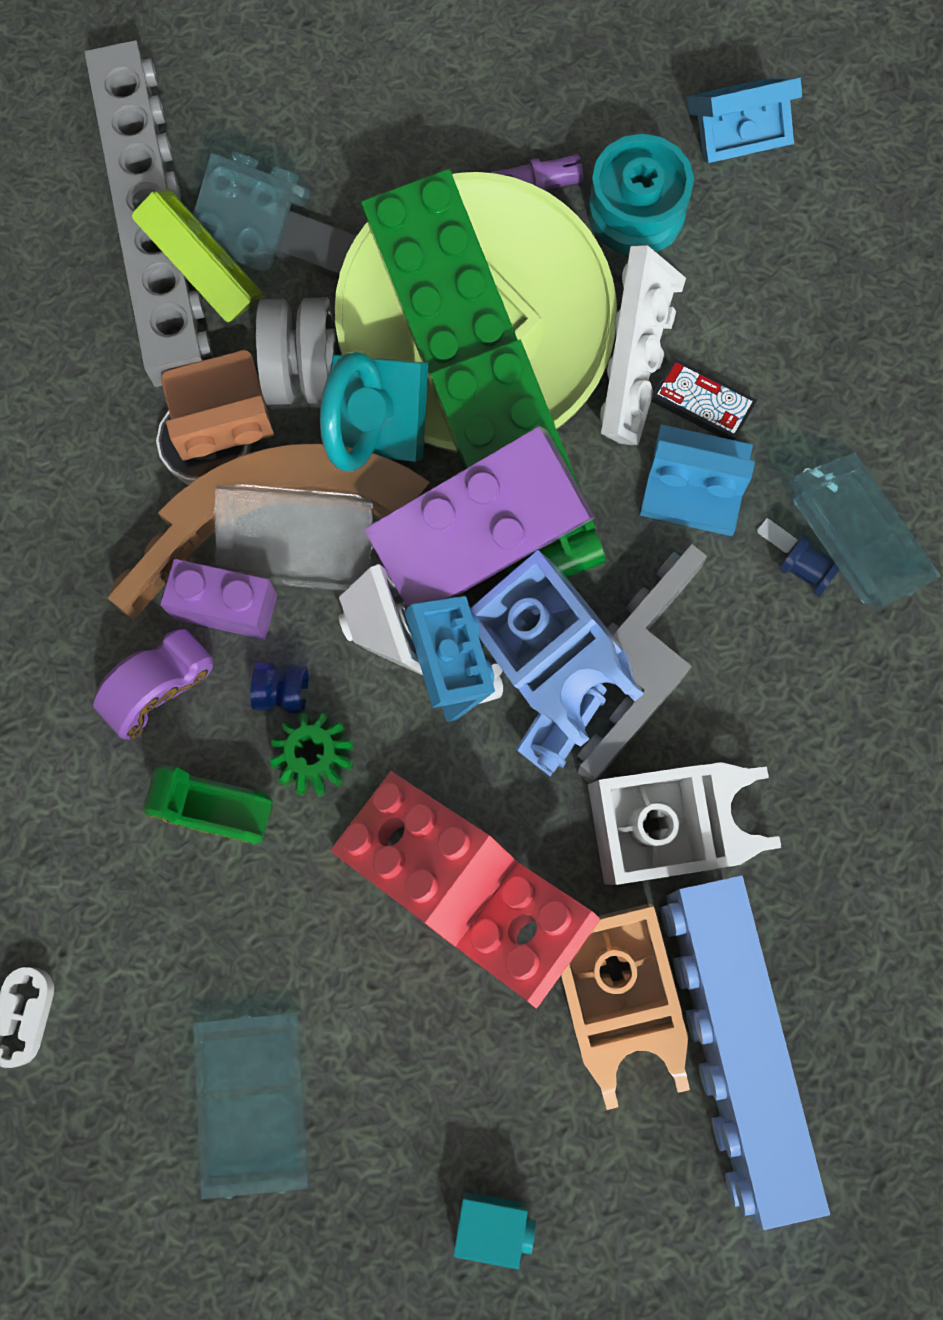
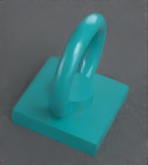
(373, 409)

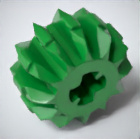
(298, 768)

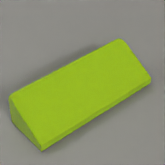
(196, 254)

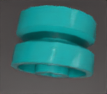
(640, 193)

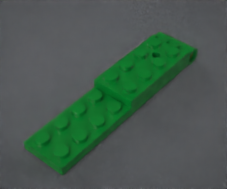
(466, 335)

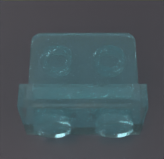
(247, 207)

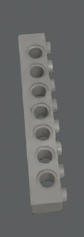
(131, 145)

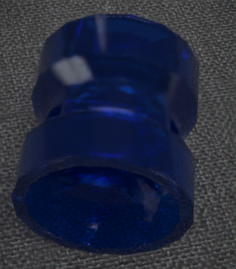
(278, 687)

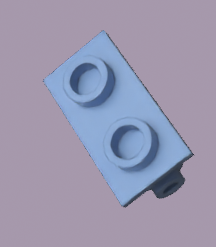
(547, 744)

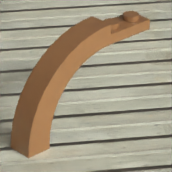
(300, 466)

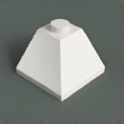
(377, 618)

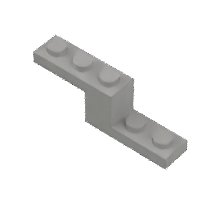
(653, 663)

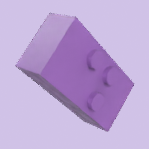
(480, 521)

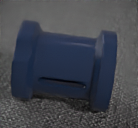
(810, 565)

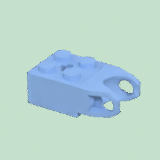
(551, 643)

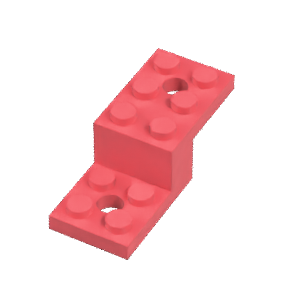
(465, 887)

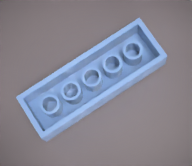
(745, 1055)

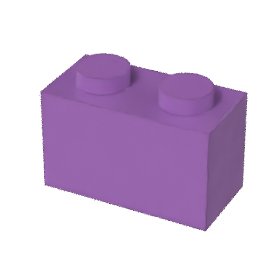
(219, 599)

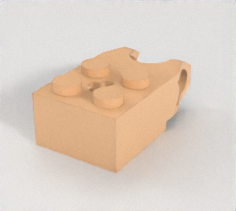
(627, 1013)

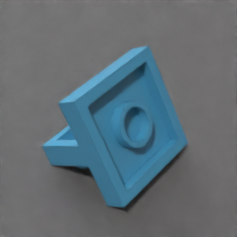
(745, 117)
(697, 480)

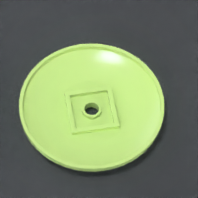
(546, 275)

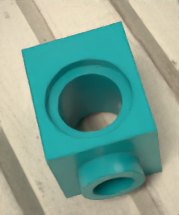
(494, 1230)

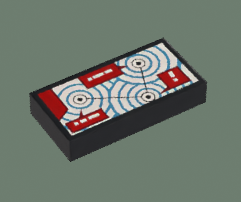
(703, 400)

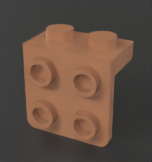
(215, 405)

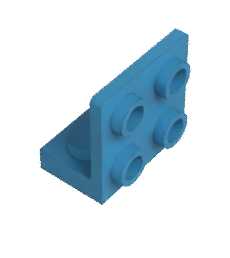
(450, 655)

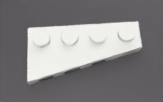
(637, 351)

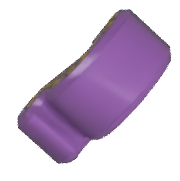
(150, 680)

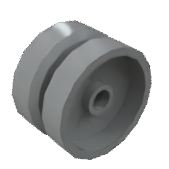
(293, 349)

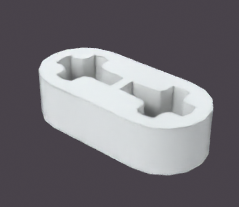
(32, 1020)

